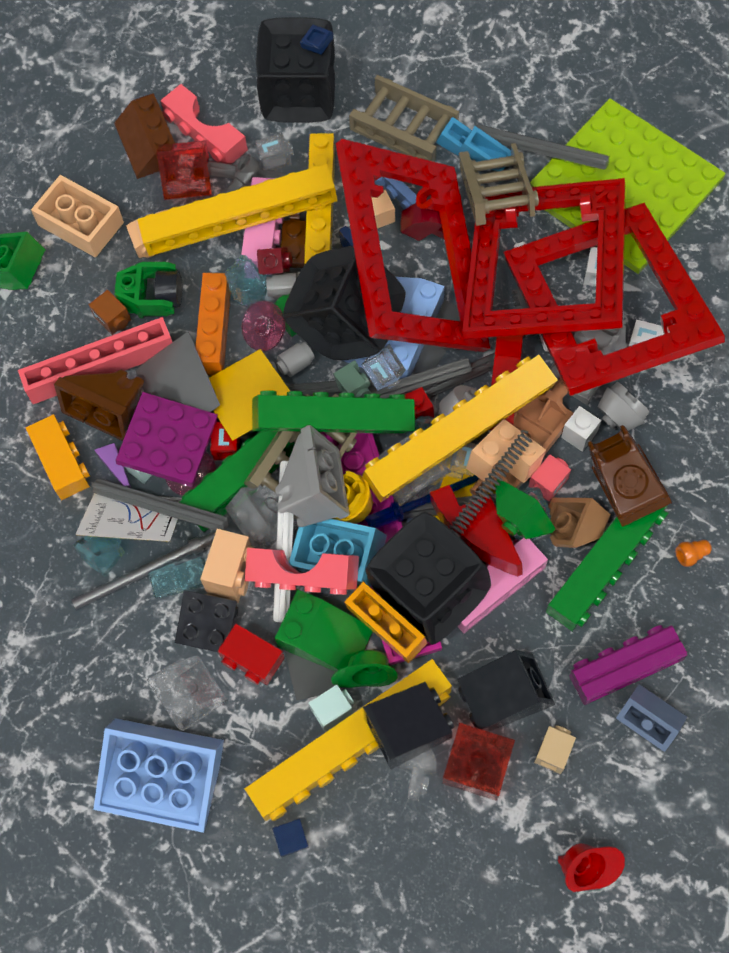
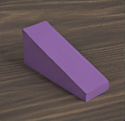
(108, 456)

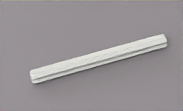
(283, 542)

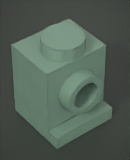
(352, 381)

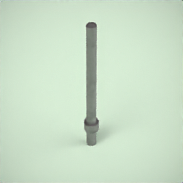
(195, 546)

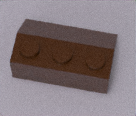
(141, 132)

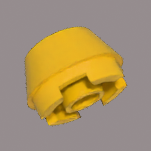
(358, 498)

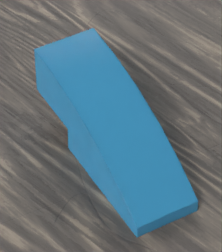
(481, 146)

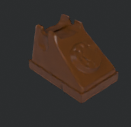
(100, 400)
(627, 477)

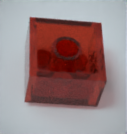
(185, 169)
(478, 761)

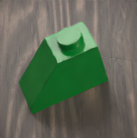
(521, 512)

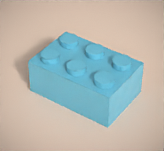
(336, 538)

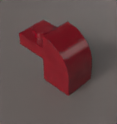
(420, 222)

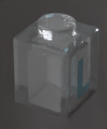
(274, 152)
(384, 368)
(458, 462)

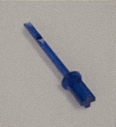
(395, 512)

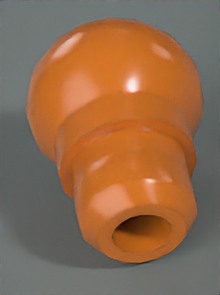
(690, 552)

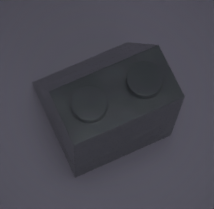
(505, 691)
(408, 723)

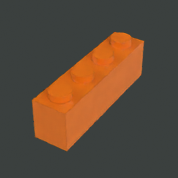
(213, 322)

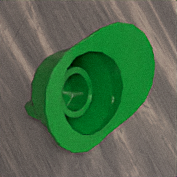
(366, 669)

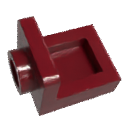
(274, 260)

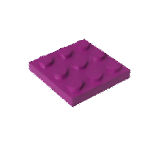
(166, 439)

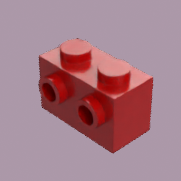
(251, 655)

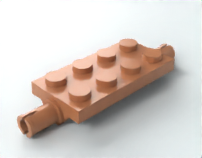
(544, 421)

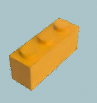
(58, 456)
(386, 622)

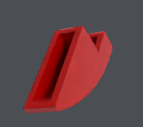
(506, 358)
(483, 534)

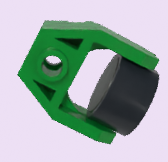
(132, 287)

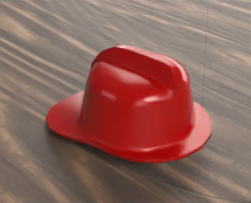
(591, 867)

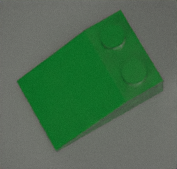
(18, 260)
(321, 632)

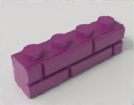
(628, 664)

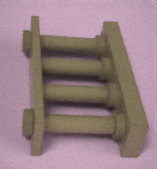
(394, 138)
(476, 192)
(275, 454)

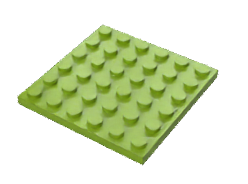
(654, 168)

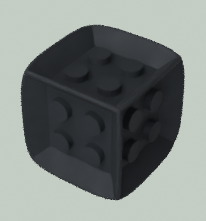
(293, 81)
(329, 306)
(429, 576)

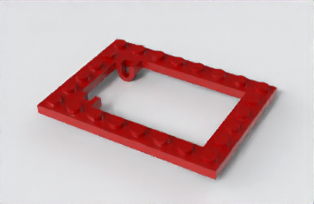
(359, 170)
(598, 201)
(582, 365)

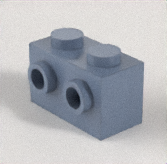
(651, 718)

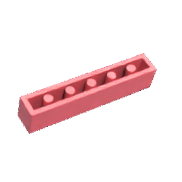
(103, 356)

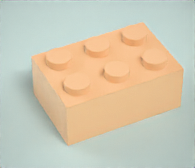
(77, 216)

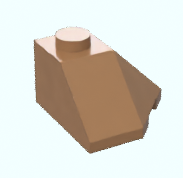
(576, 521)

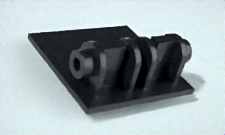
(205, 620)

